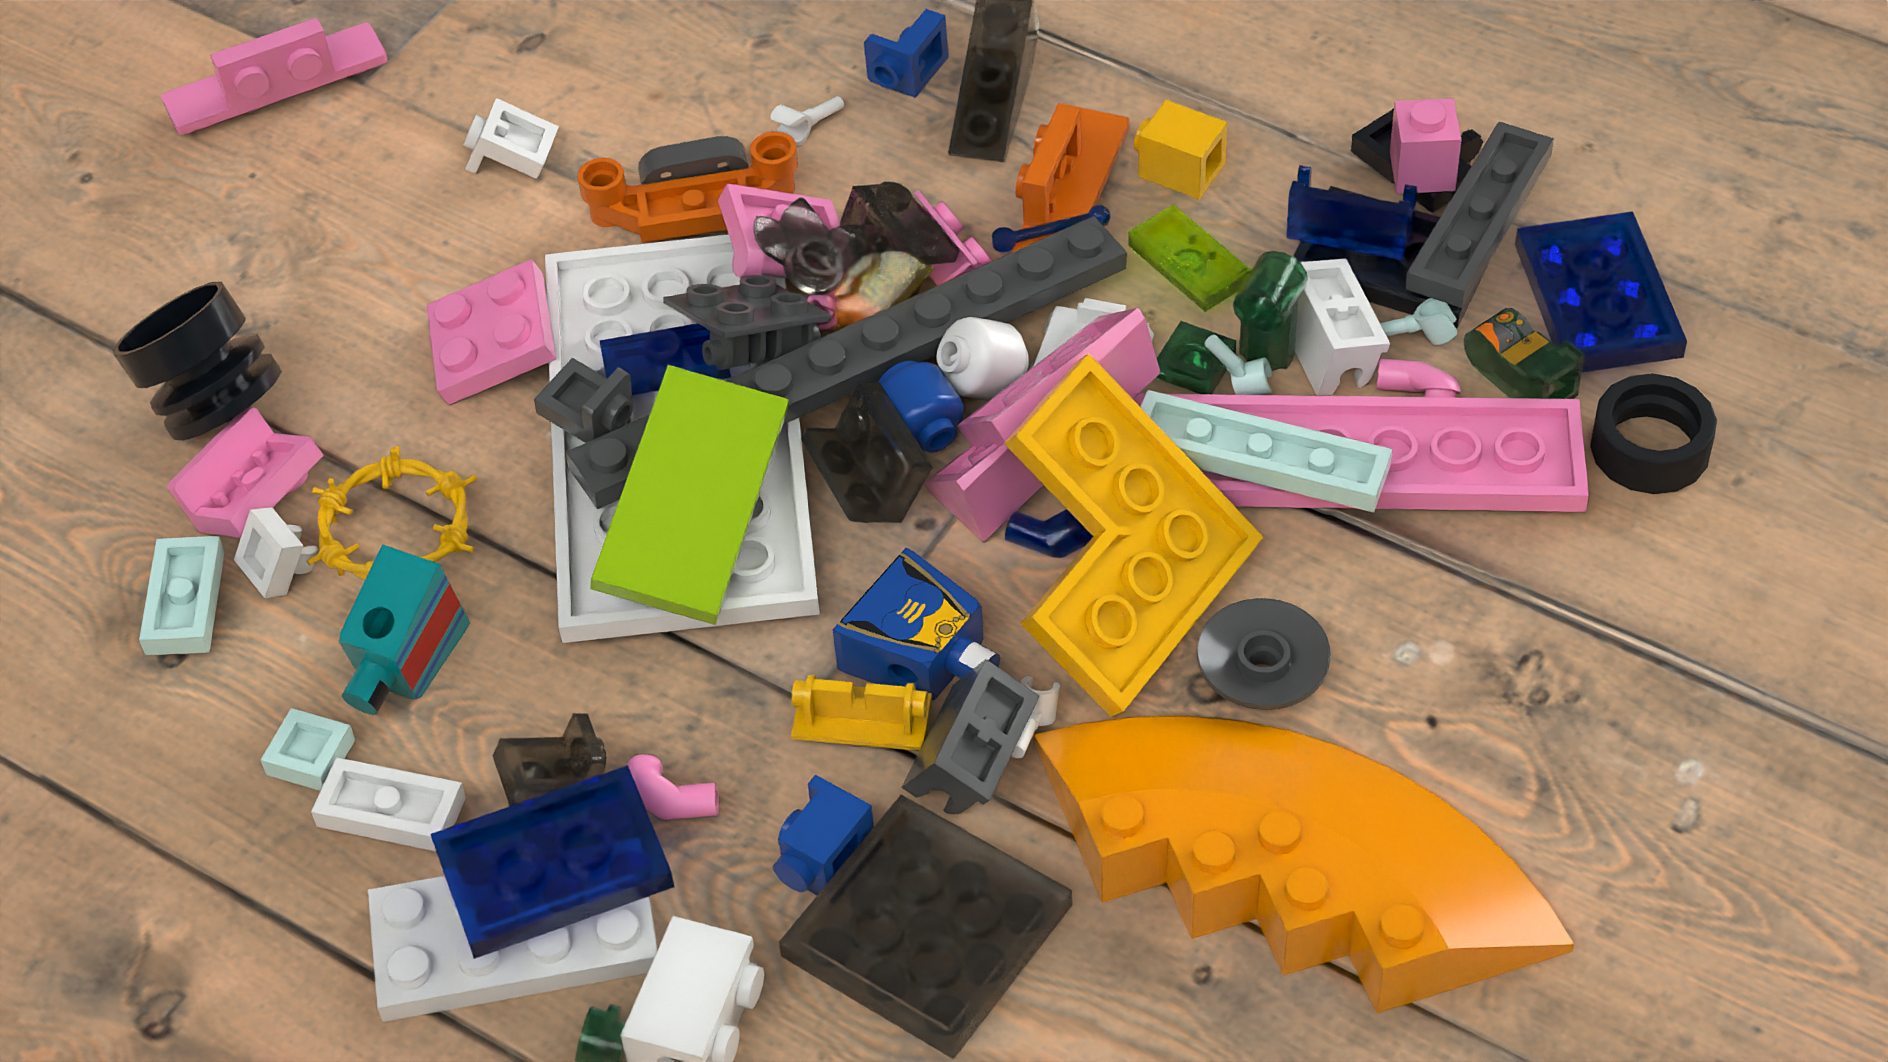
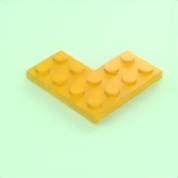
(1157, 527)

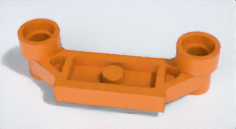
(684, 204)

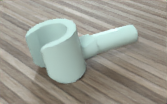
(1431, 317)
(1246, 377)

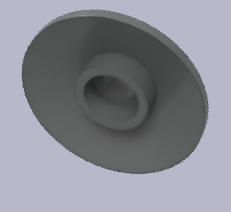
(1263, 634)

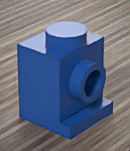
(821, 836)

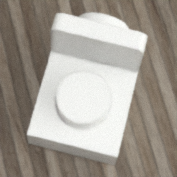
(510, 138)

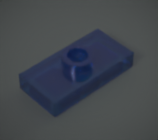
(649, 354)

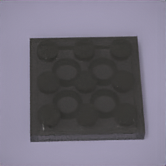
(926, 925)

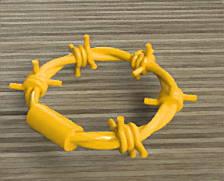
(334, 499)

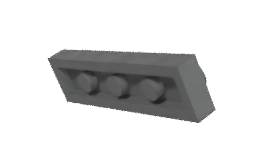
(1479, 214)

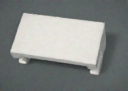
(1336, 327)

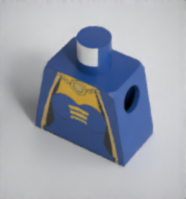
(912, 629)

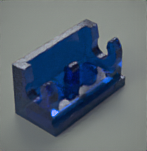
(1349, 219)

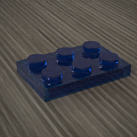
(1601, 290)
(551, 861)

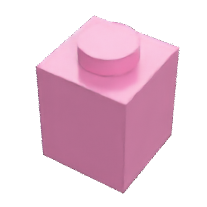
(1425, 145)

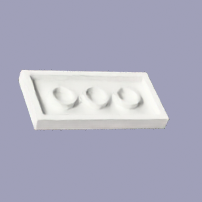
(429, 967)

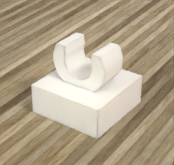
(272, 552)

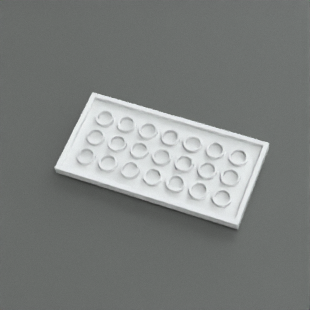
(622, 294)

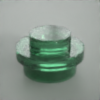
(601, 1036)

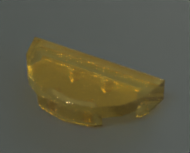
(878, 284)

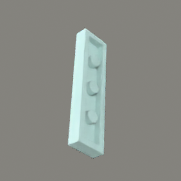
(1273, 451)

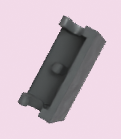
(972, 738)

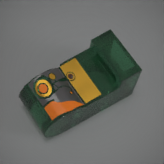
(1523, 360)

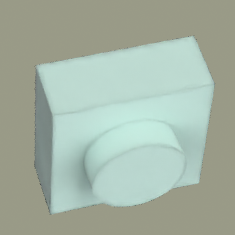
(306, 748)

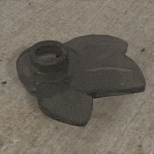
(807, 249)

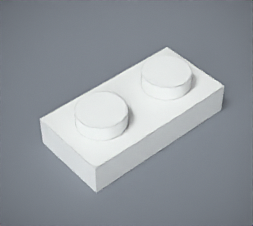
(387, 803)

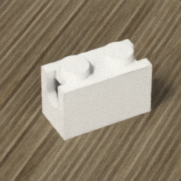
(693, 996)

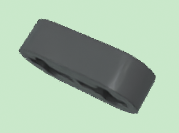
(692, 159)

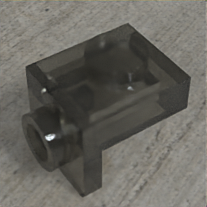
(549, 763)

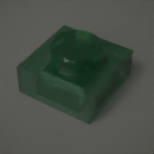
(1189, 362)

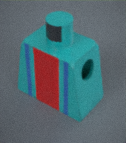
(399, 629)

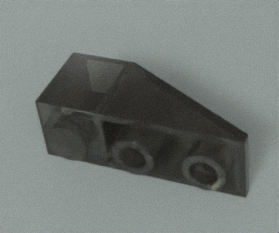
(994, 78)

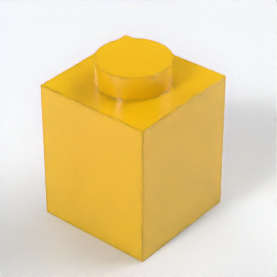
(1181, 148)

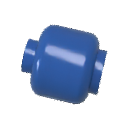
(924, 402)

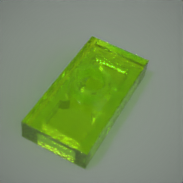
(1188, 257)

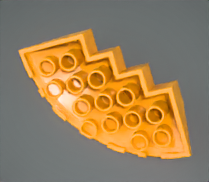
(1306, 842)

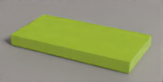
(690, 495)

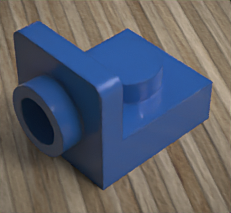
(912, 60)

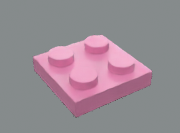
(490, 332)

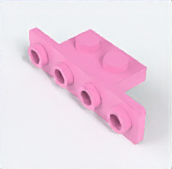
(271, 71)

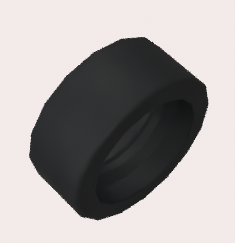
(1646, 468)

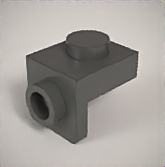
(586, 401)

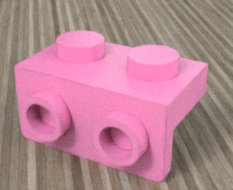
(240, 472)

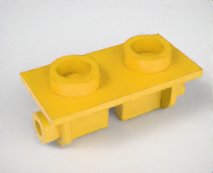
(860, 715)

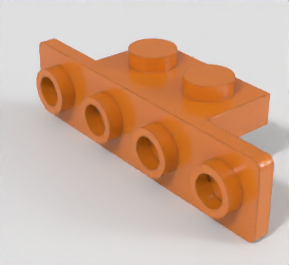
(1068, 165)

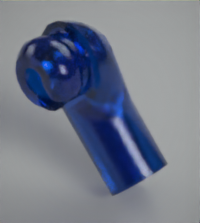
(1053, 537)

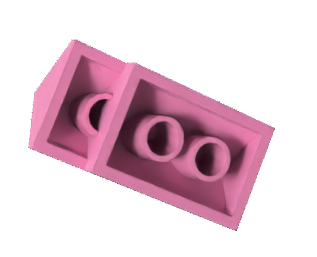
(987, 478)

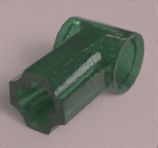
(1270, 308)

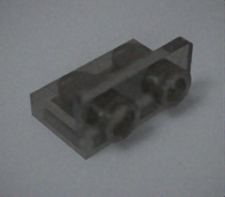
(897, 224)
(869, 458)

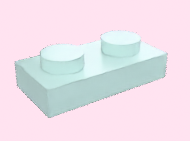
(182, 595)

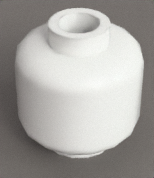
(982, 357)

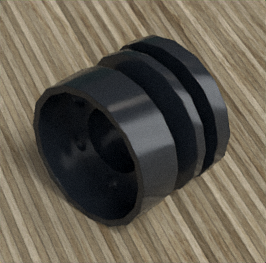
(202, 369)

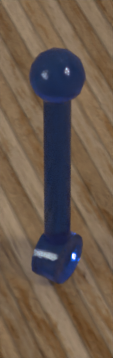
(1005, 239)

